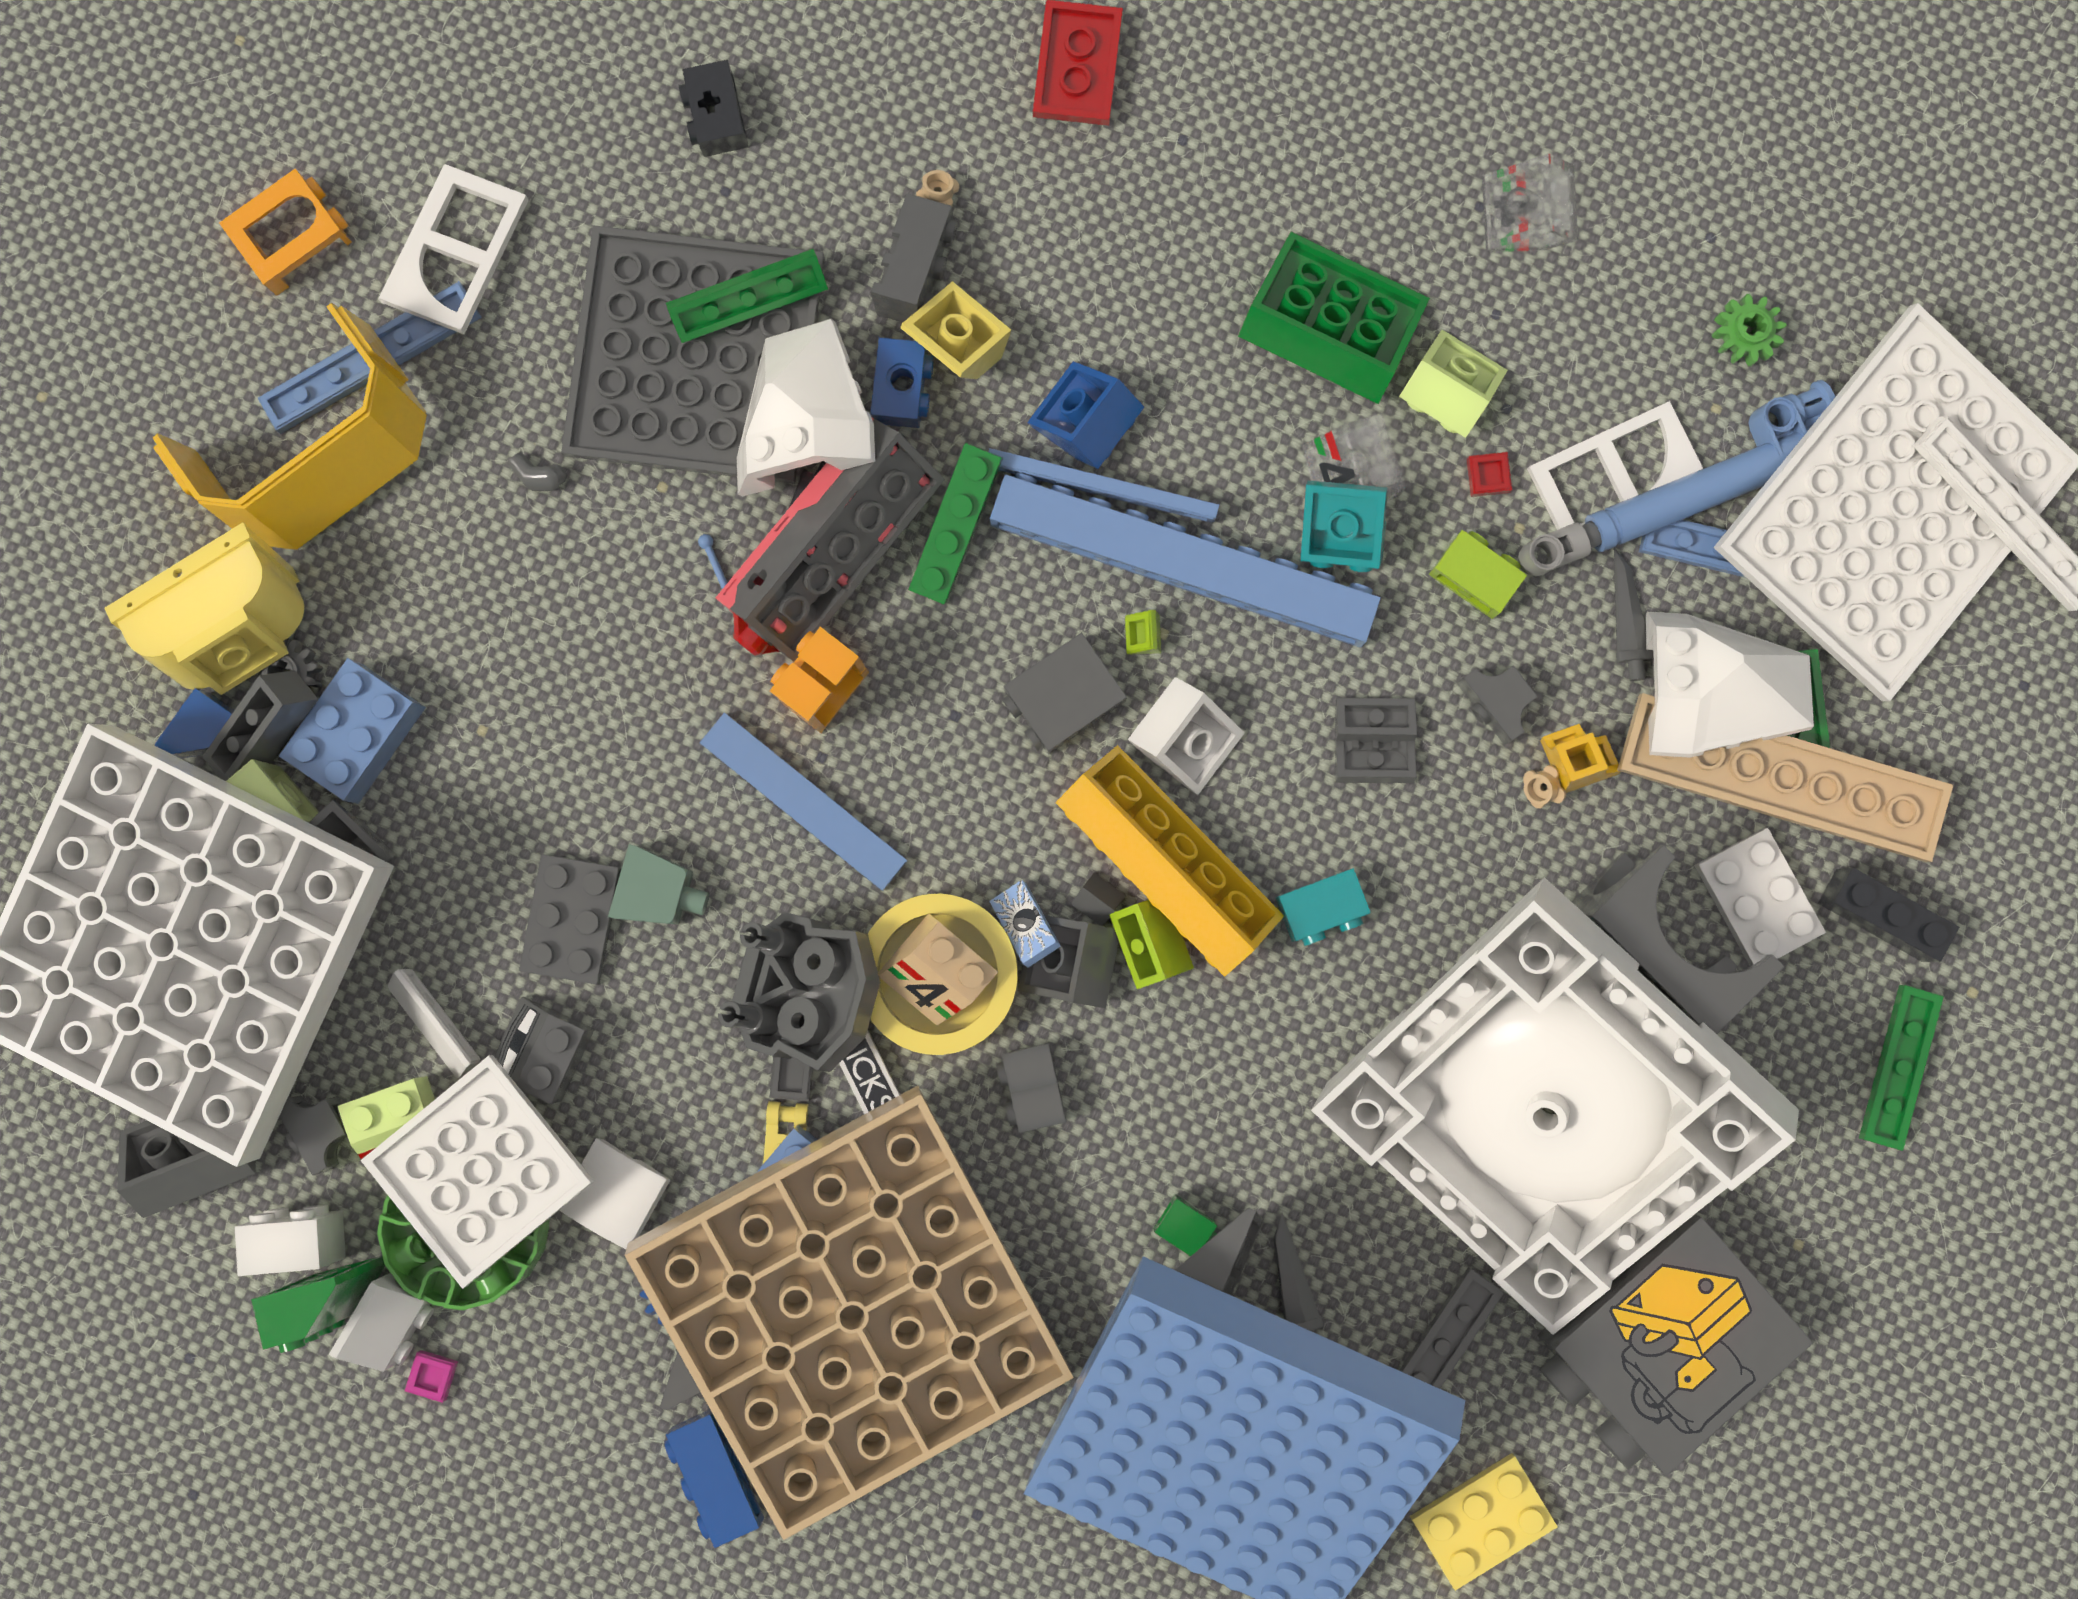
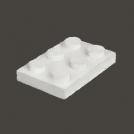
(1760, 897)

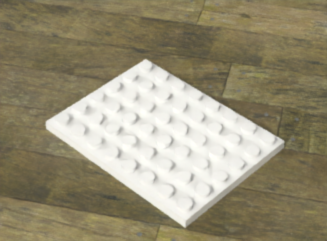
(1865, 532)

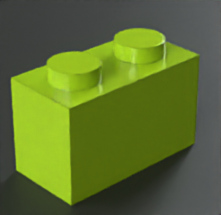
(1478, 573)
(1150, 944)

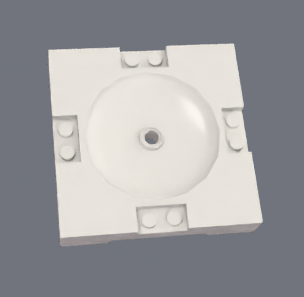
(1563, 1021)

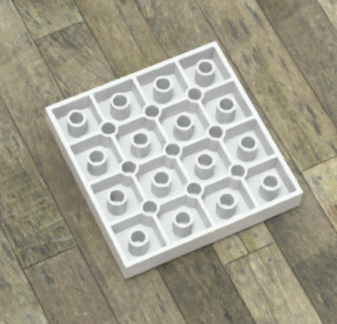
(178, 942)

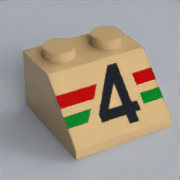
(936, 971)

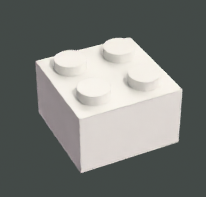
(290, 1242)

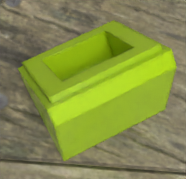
(1143, 633)

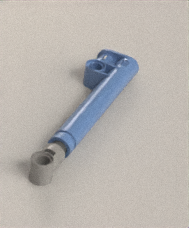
(1689, 493)

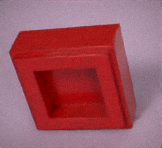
(1489, 474)

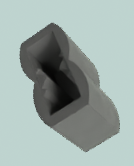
(1032, 1088)

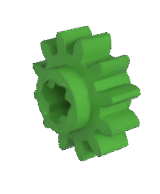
(1734, 330)

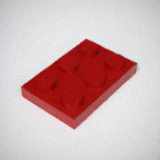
(1077, 62)

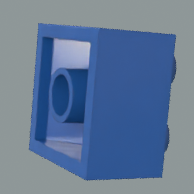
(1086, 414)

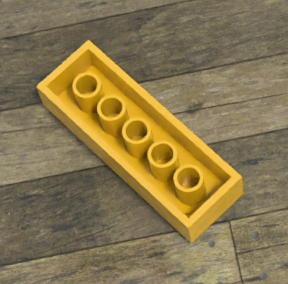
(1170, 860)

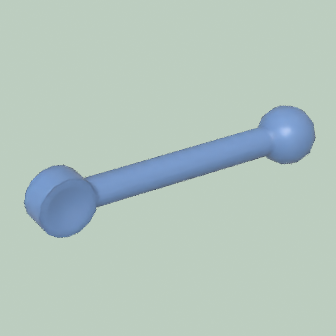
(705, 542)

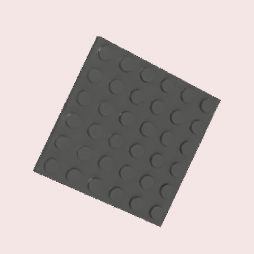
(634, 383)

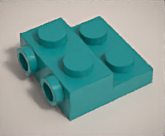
(1344, 525)

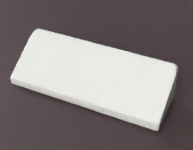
(433, 1022)

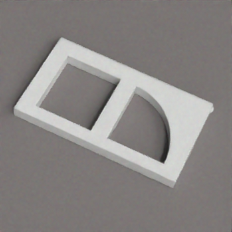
(406, 283)
(1678, 460)

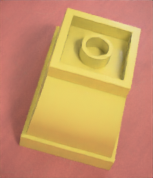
(216, 618)

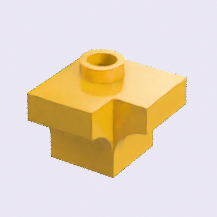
(1579, 757)

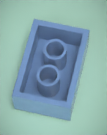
(352, 731)

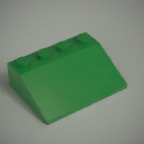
(1333, 317)

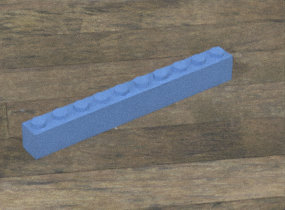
(1185, 560)

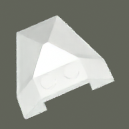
(803, 409)
(1721, 687)

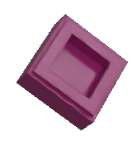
(431, 1376)

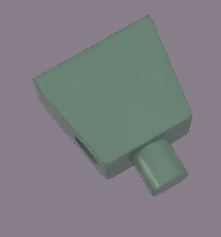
(654, 889)

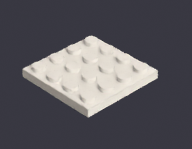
(477, 1171)

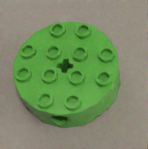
(425, 1276)

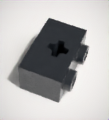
(711, 86)

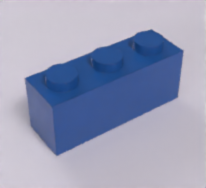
(713, 1479)

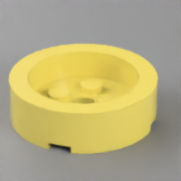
(981, 933)

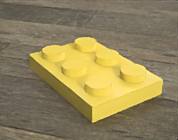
(1483, 1521)

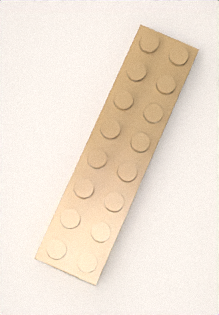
(1803, 786)

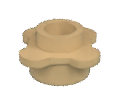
(938, 187)
(1534, 790)

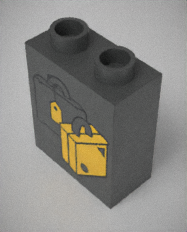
(1673, 1348)

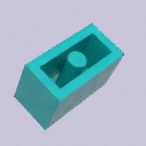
(1323, 906)

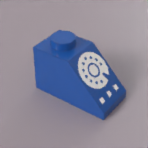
(195, 725)

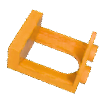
(327, 228)

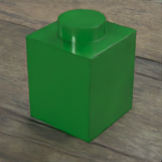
(1185, 1226)

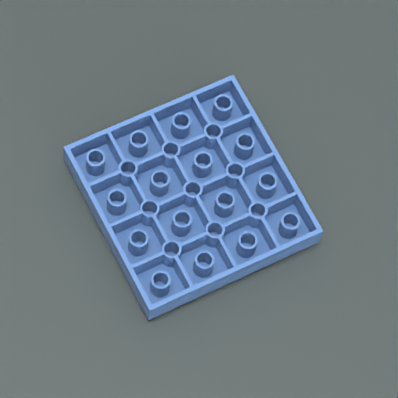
(1241, 1442)

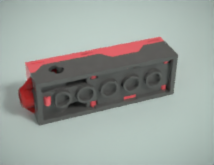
(826, 545)

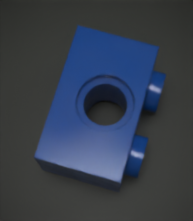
(895, 360)

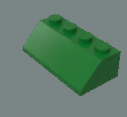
(312, 1304)

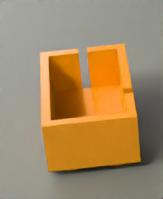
(818, 679)

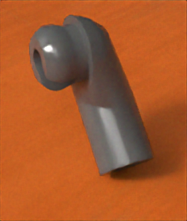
(537, 478)

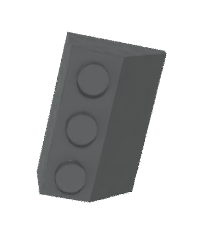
(165, 1170)

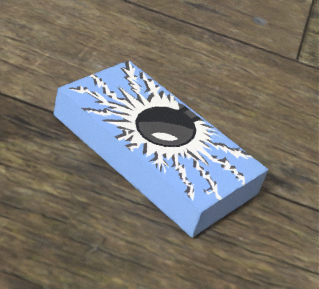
(1025, 923)

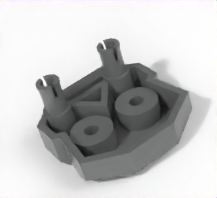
(782, 985)

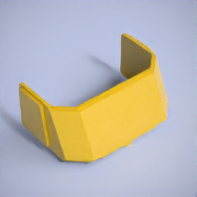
(332, 471)

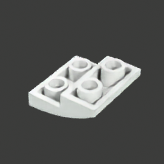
(619, 1197)

